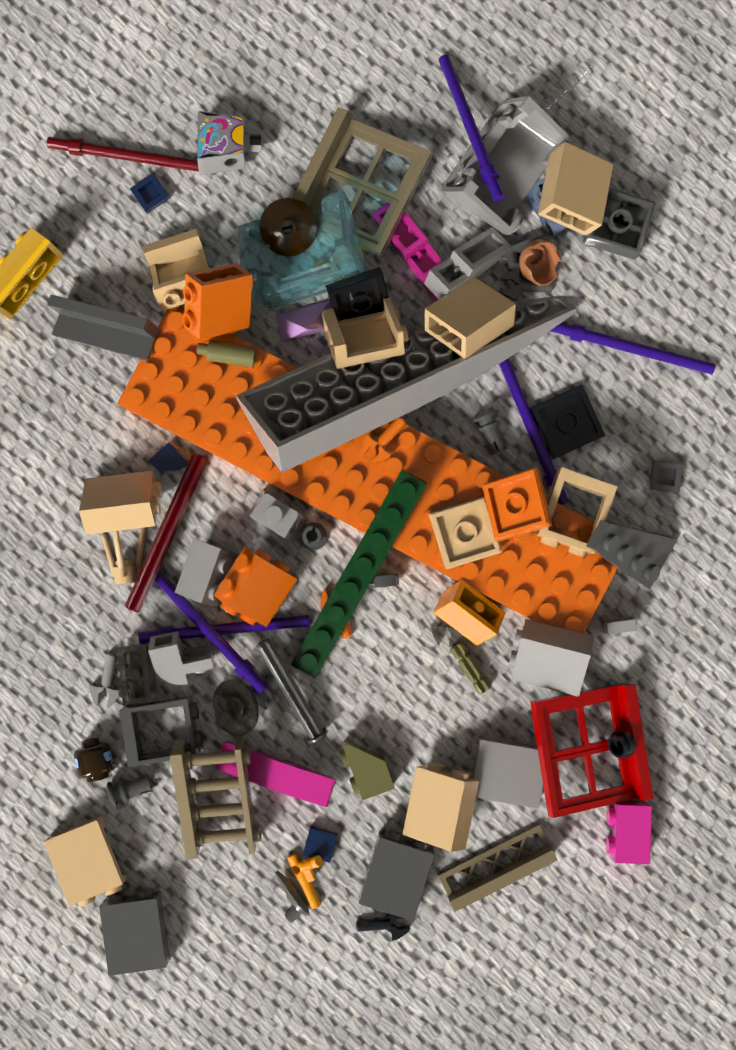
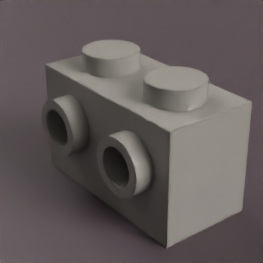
(204, 572)

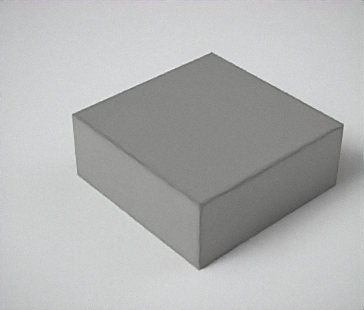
(619, 626)

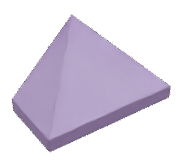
(302, 321)

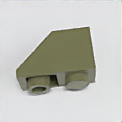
(369, 770)

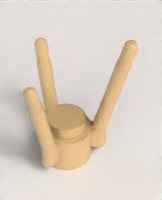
(124, 570)

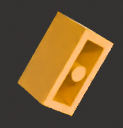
(469, 612)

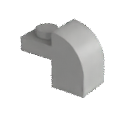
(174, 663)

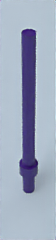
(488, 170)
(579, 332)
(531, 426)
(229, 628)
(242, 667)

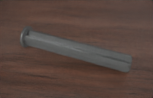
(291, 691)

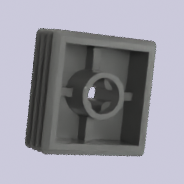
(635, 215)

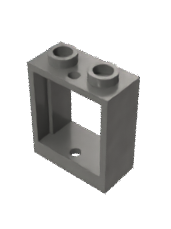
(131, 730)

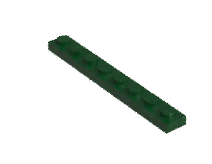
(359, 572)

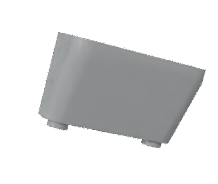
(519, 144)

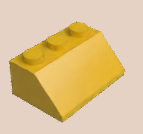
(25, 270)

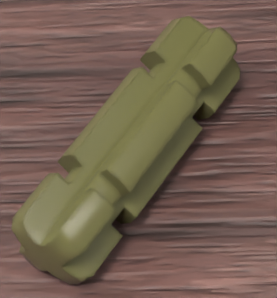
(470, 667)

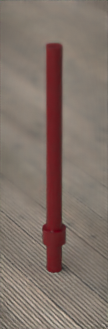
(77, 147)

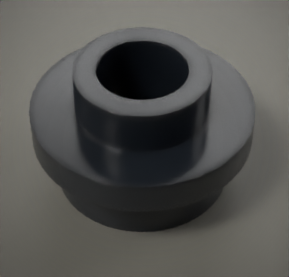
(621, 744)

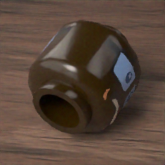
(94, 760)

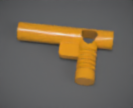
(306, 875)

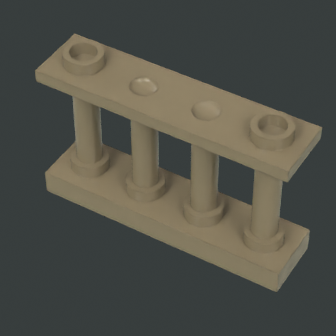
(188, 787)

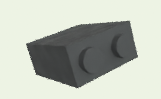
(396, 875)
(134, 932)

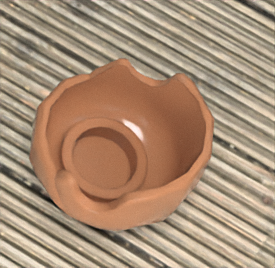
(539, 262)

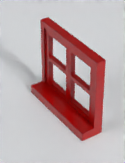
(633, 770)

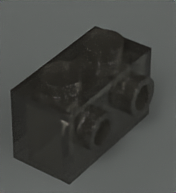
(137, 674)

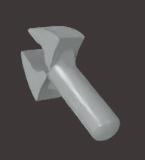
(107, 682)

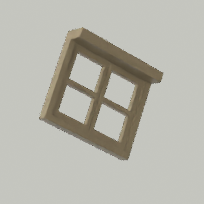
(328, 157)

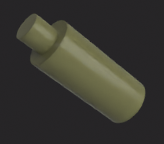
(228, 353)

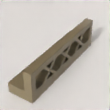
(502, 877)

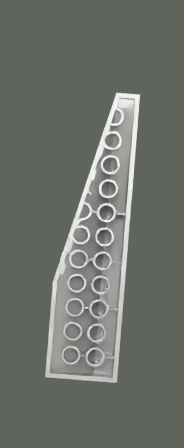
(328, 406)

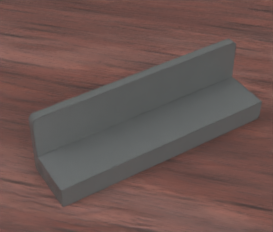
(104, 328)

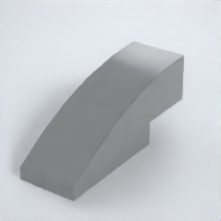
(467, 262)

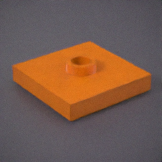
(517, 504)

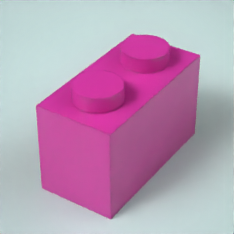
(629, 832)

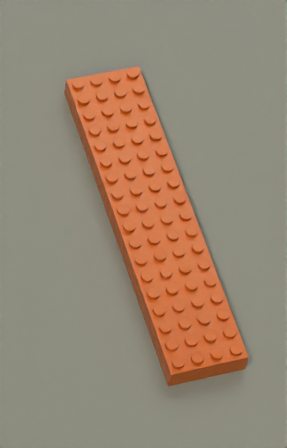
(201, 406)

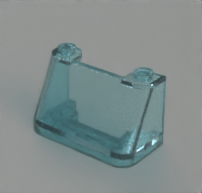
(291, 279)

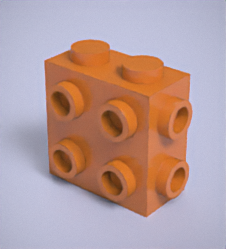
(217, 301)
(255, 587)

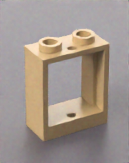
(585, 483)

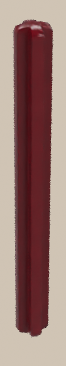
(166, 533)

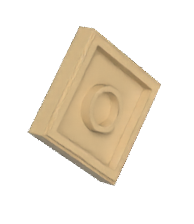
(464, 533)

